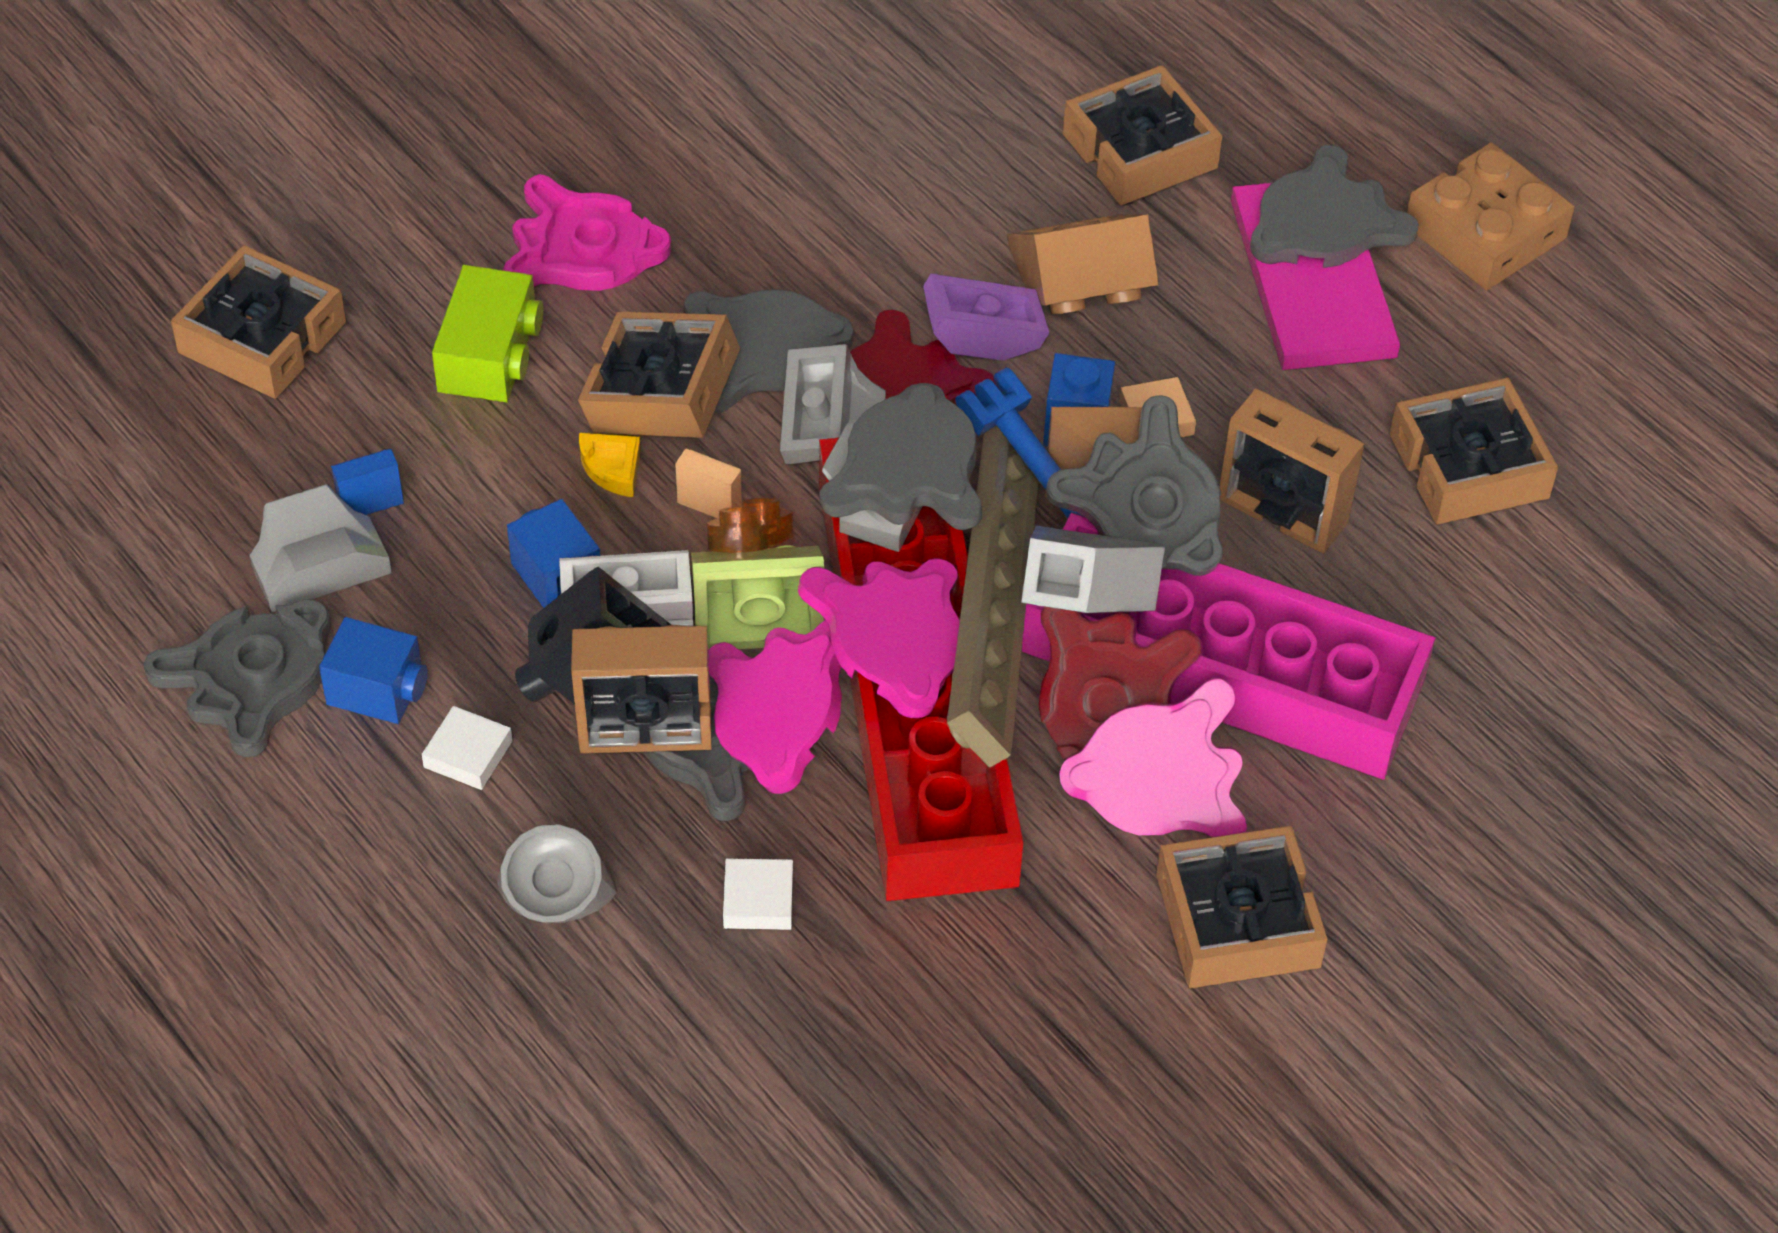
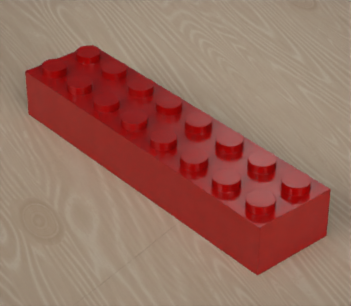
(934, 805)

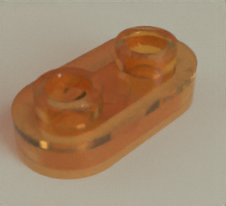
(751, 527)

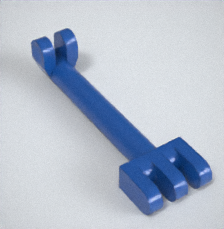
(999, 407)

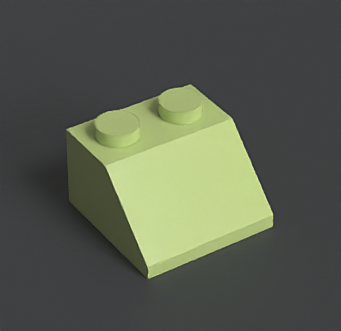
(752, 593)

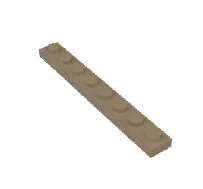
(992, 611)

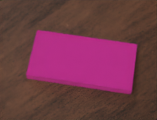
(1317, 311)

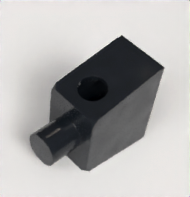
(588, 604)

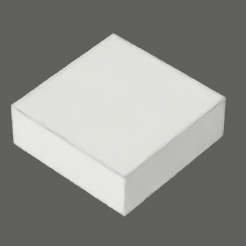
(467, 747)
(758, 894)

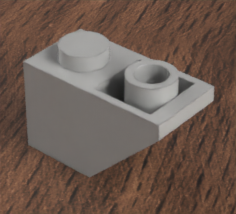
(1091, 572)

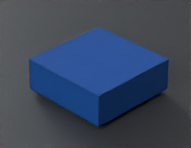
(369, 482)

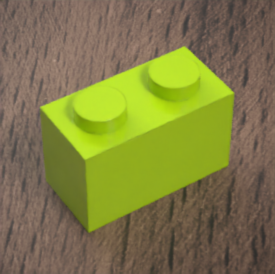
(486, 333)

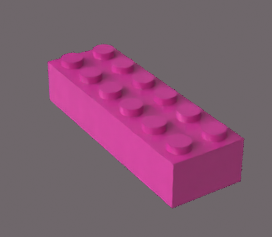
(1296, 662)

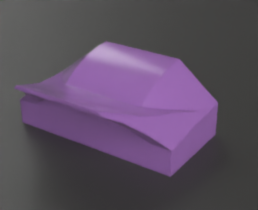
(984, 317)

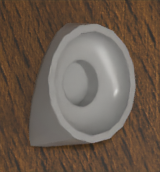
(554, 875)

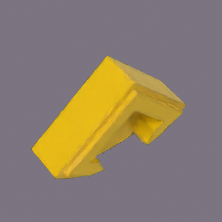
(611, 461)

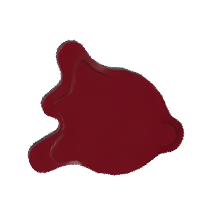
(897, 363)
(1103, 669)

